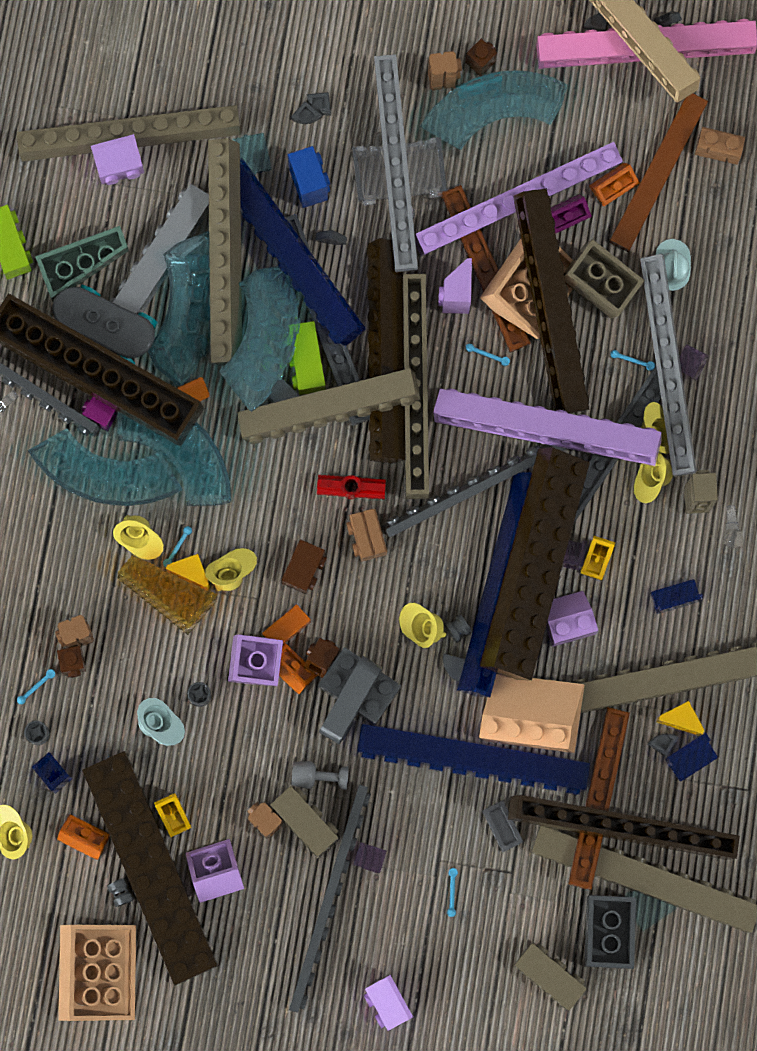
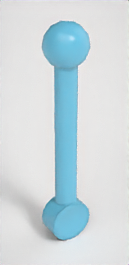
(504, 361)
(649, 366)
(187, 531)
(49, 675)
(451, 912)

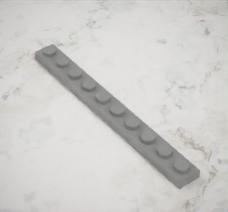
(395, 163)
(668, 365)

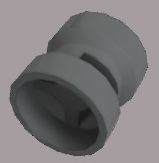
(196, 692)
(34, 730)
(121, 886)

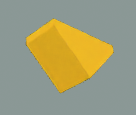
(597, 557)
(190, 570)
(683, 719)
(172, 815)

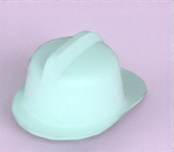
(677, 262)
(160, 722)

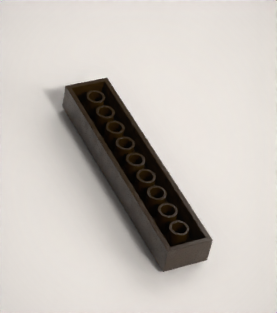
(97, 371)
(534, 564)
(150, 868)

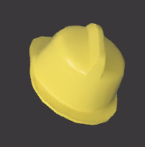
(655, 419)
(652, 478)
(138, 537)
(230, 569)
(421, 625)
(14, 833)

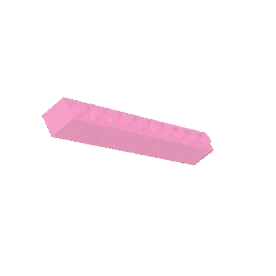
(609, 48)

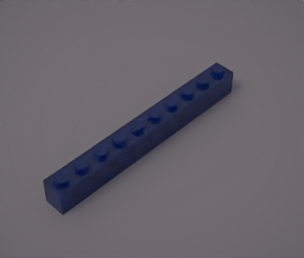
(297, 260)
(476, 679)
(473, 758)

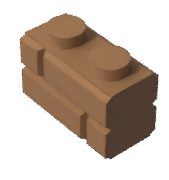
(444, 70)
(719, 145)
(367, 535)
(74, 632)
(264, 819)

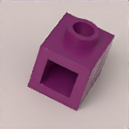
(99, 413)

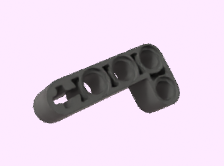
(350, 700)

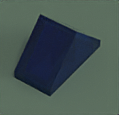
(52, 773)

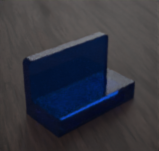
(675, 596)
(692, 757)

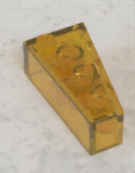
(167, 593)

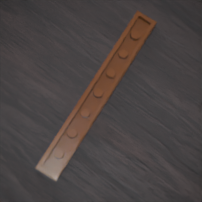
(658, 172)
(483, 266)
(599, 794)

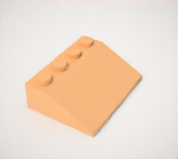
(511, 293)
(533, 713)
(97, 972)

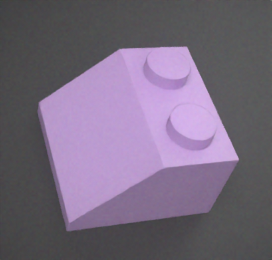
(117, 160)
(456, 291)
(570, 619)
(255, 660)
(214, 870)
(388, 1003)

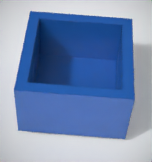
(308, 176)

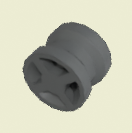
(458, 628)

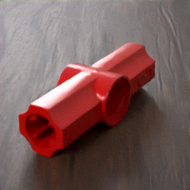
(335, 486)

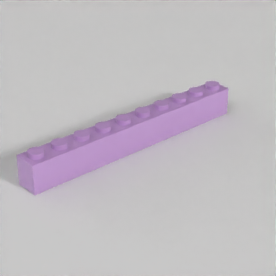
(503, 204)
(547, 426)

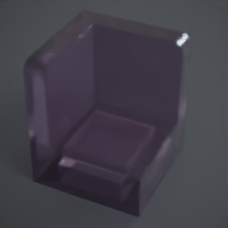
(692, 361)
(574, 555)
(370, 858)

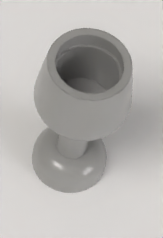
(305, 774)

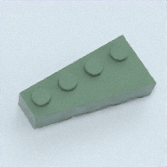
(80, 260)

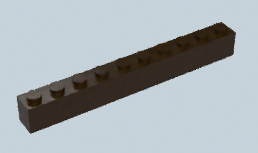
(551, 301)
(385, 347)
(623, 827)

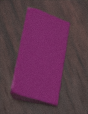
(570, 212)

